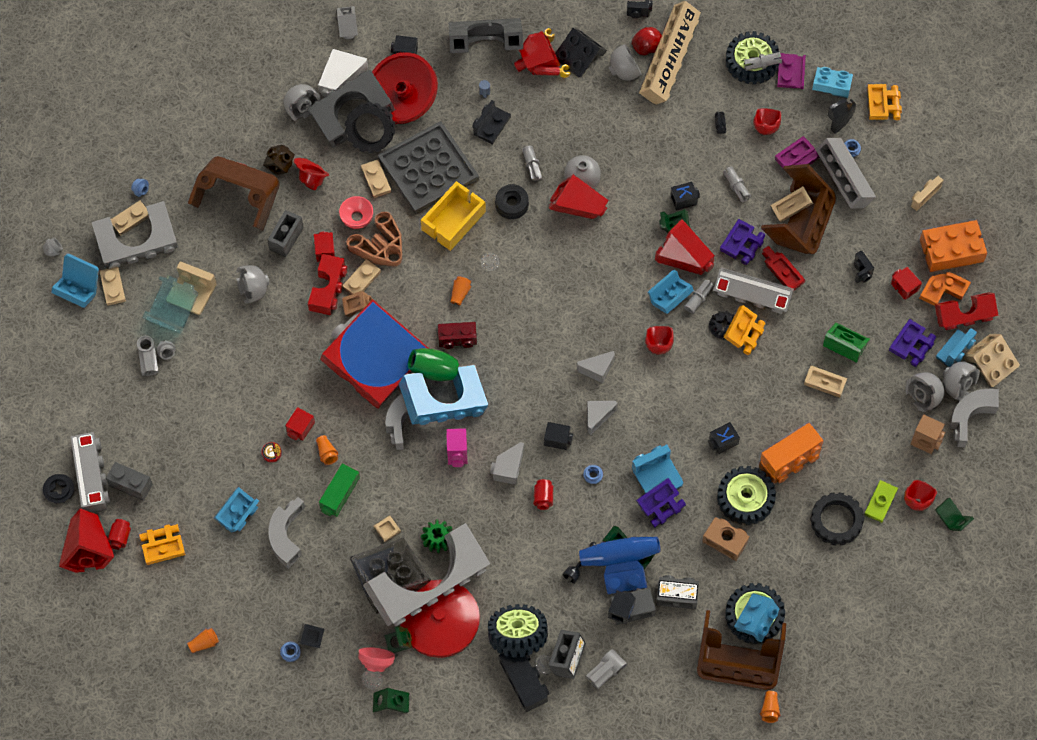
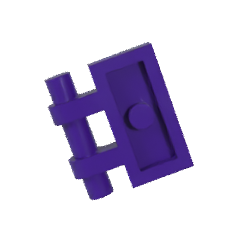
(738, 237)
(908, 338)
(656, 498)

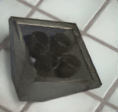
(396, 561)

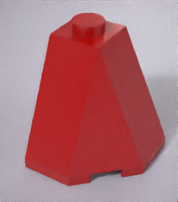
(578, 199)
(685, 251)
(85, 544)

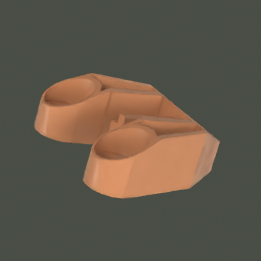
(368, 251)

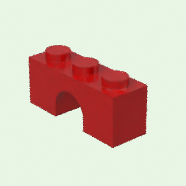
(324, 299)
(982, 308)

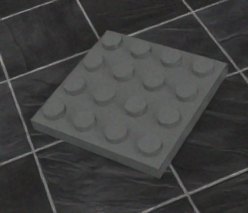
(427, 166)

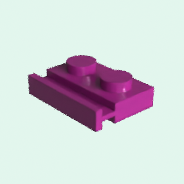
(791, 71)
(797, 153)

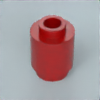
(543, 494)
(119, 534)

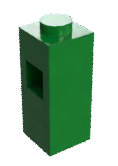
(339, 490)

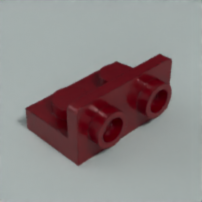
(457, 334)

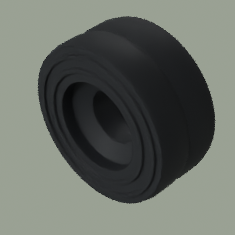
(511, 191)

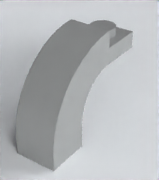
(973, 403)
(394, 420)
(282, 547)

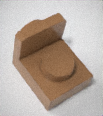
(355, 303)

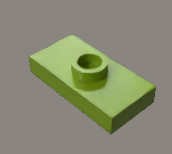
(881, 501)

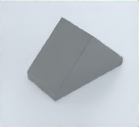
(597, 366)
(598, 413)

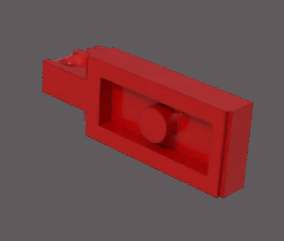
(782, 268)

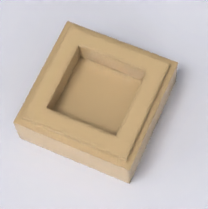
(387, 528)

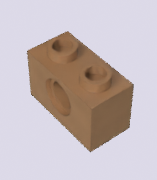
(928, 434)
(731, 548)

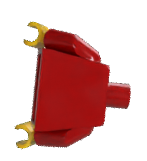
(539, 56)

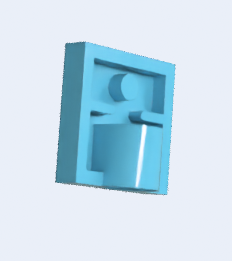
(832, 81)

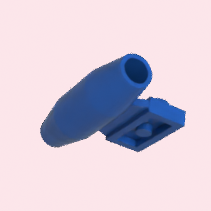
(621, 561)

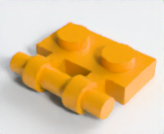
(878, 102)
(740, 327)
(162, 549)

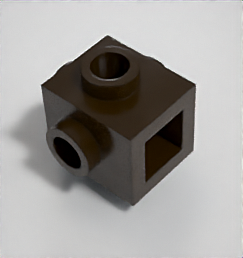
(279, 159)

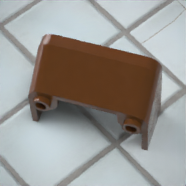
(261, 184)
(806, 227)
(739, 664)

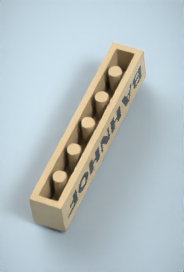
(670, 53)

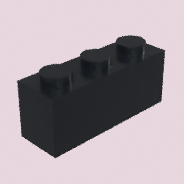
(524, 680)

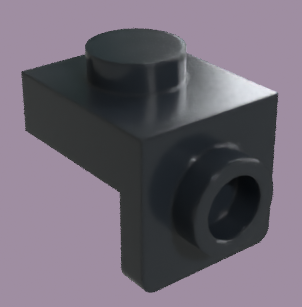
(639, 9)

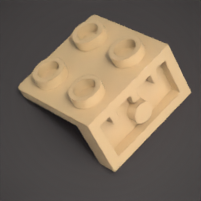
(203, 282)
(992, 358)

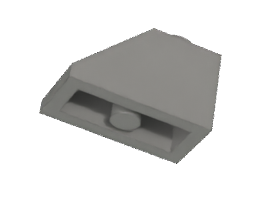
(347, 22)
(508, 465)

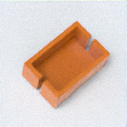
(953, 246)
(791, 453)

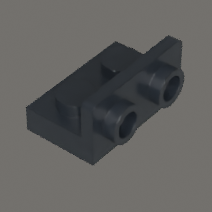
(490, 123)

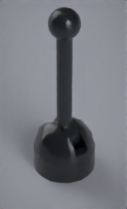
(573, 571)

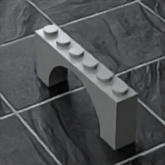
(396, 602)

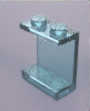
(172, 304)

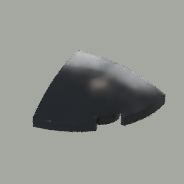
(840, 114)

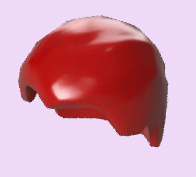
(646, 40)
(767, 121)
(658, 335)
(922, 491)

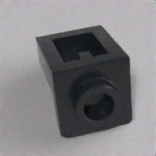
(864, 267)

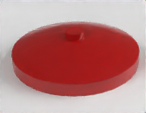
(408, 84)
(446, 624)

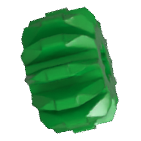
(428, 536)

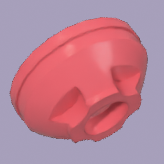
(353, 205)
(376, 658)

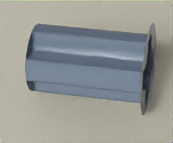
(484, 88)

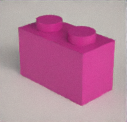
(457, 447)

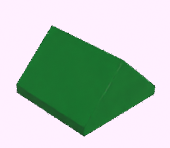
(845, 342)

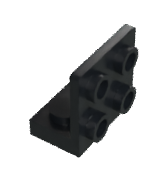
(578, 51)

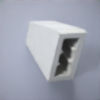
(340, 69)

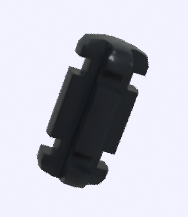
(720, 122)

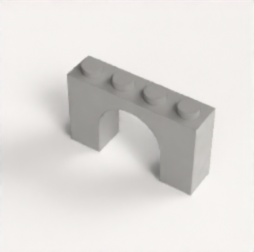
(116, 253)

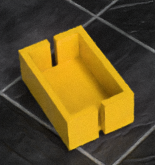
(453, 216)

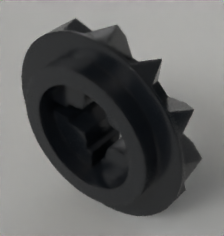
(716, 328)
(50, 485)

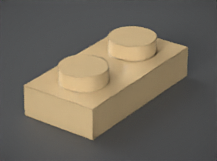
(376, 178)
(929, 190)
(791, 204)
(130, 218)
(361, 277)
(112, 286)
(825, 381)

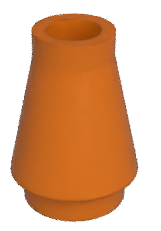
(460, 289)
(327, 452)
(204, 640)
(770, 709)

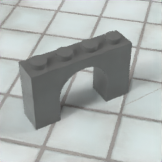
(504, 30)
(327, 109)

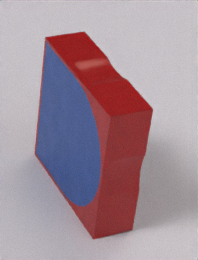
(372, 353)

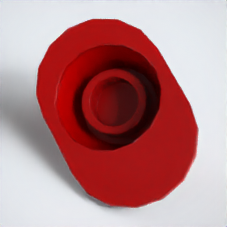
(310, 173)

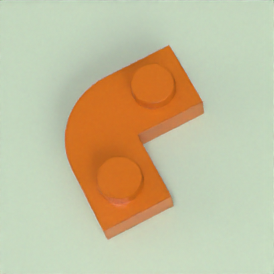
(943, 283)

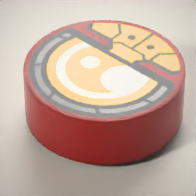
(271, 452)

